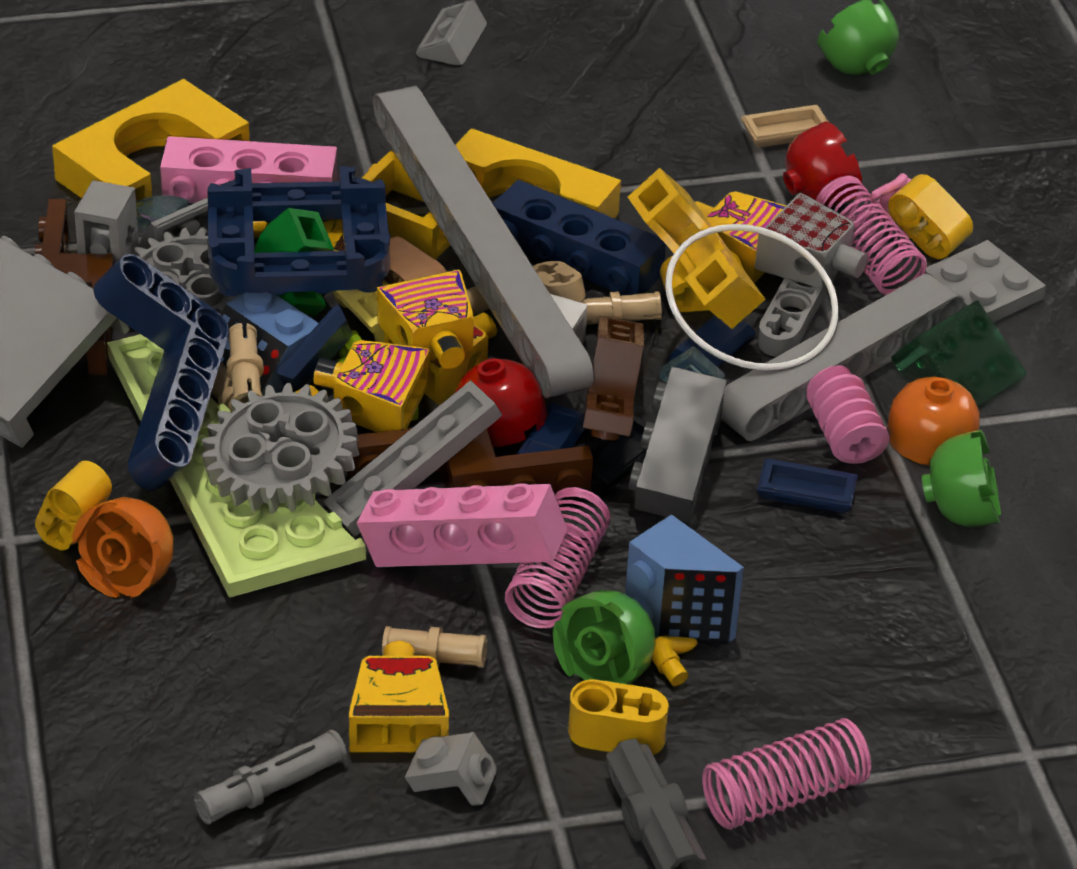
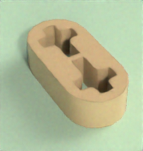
(561, 280)

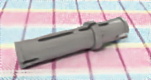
(251, 785)

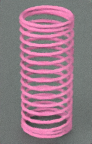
(892, 258)
(520, 577)
(738, 794)

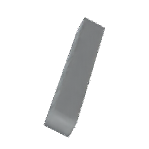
(860, 343)

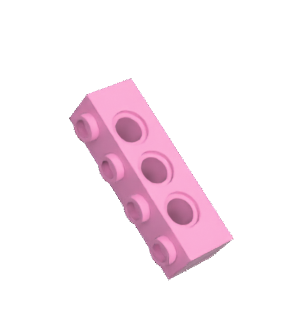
(196, 162)
(462, 525)

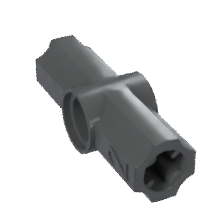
(653, 808)

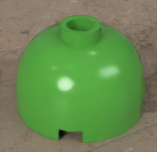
(861, 38)
(963, 481)
(604, 637)

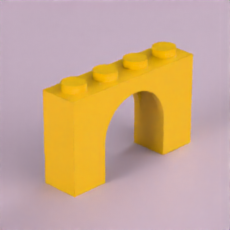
(102, 148)

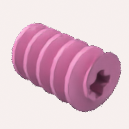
(847, 415)

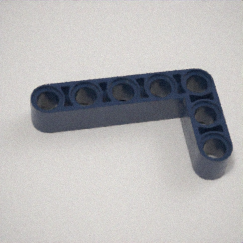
(193, 348)

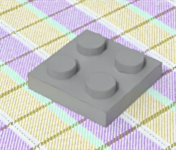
(991, 278)

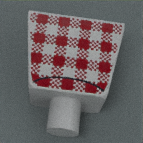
(817, 230)

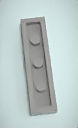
(417, 452)

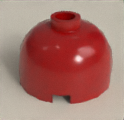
(818, 159)
(515, 394)

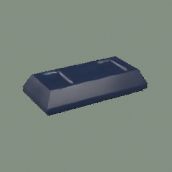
(720, 337)
(322, 342)
(560, 431)
(807, 485)

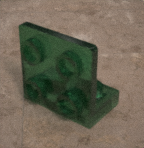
(967, 352)

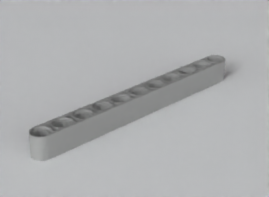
(483, 243)

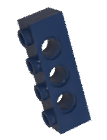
(584, 239)

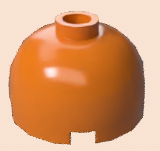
(929, 414)
(123, 546)

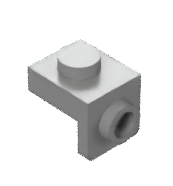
(451, 763)

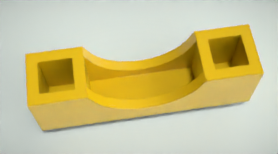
(501, 163)
(711, 266)

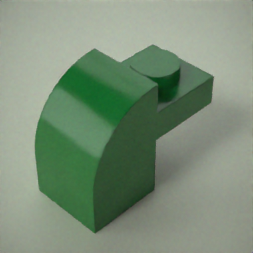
(297, 232)

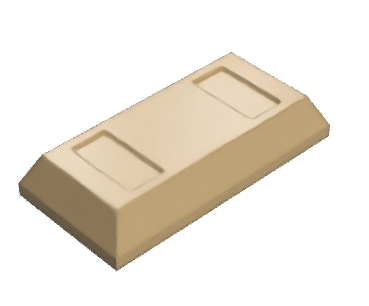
(781, 125)

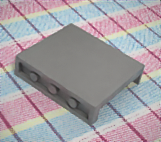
(44, 332)

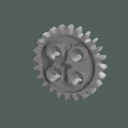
(186, 263)
(280, 448)

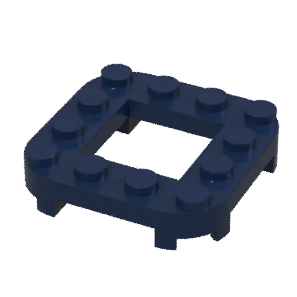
(352, 199)

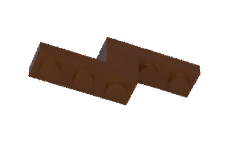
(54, 234)
(616, 372)
(479, 466)

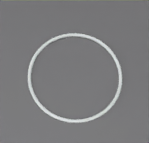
(746, 364)

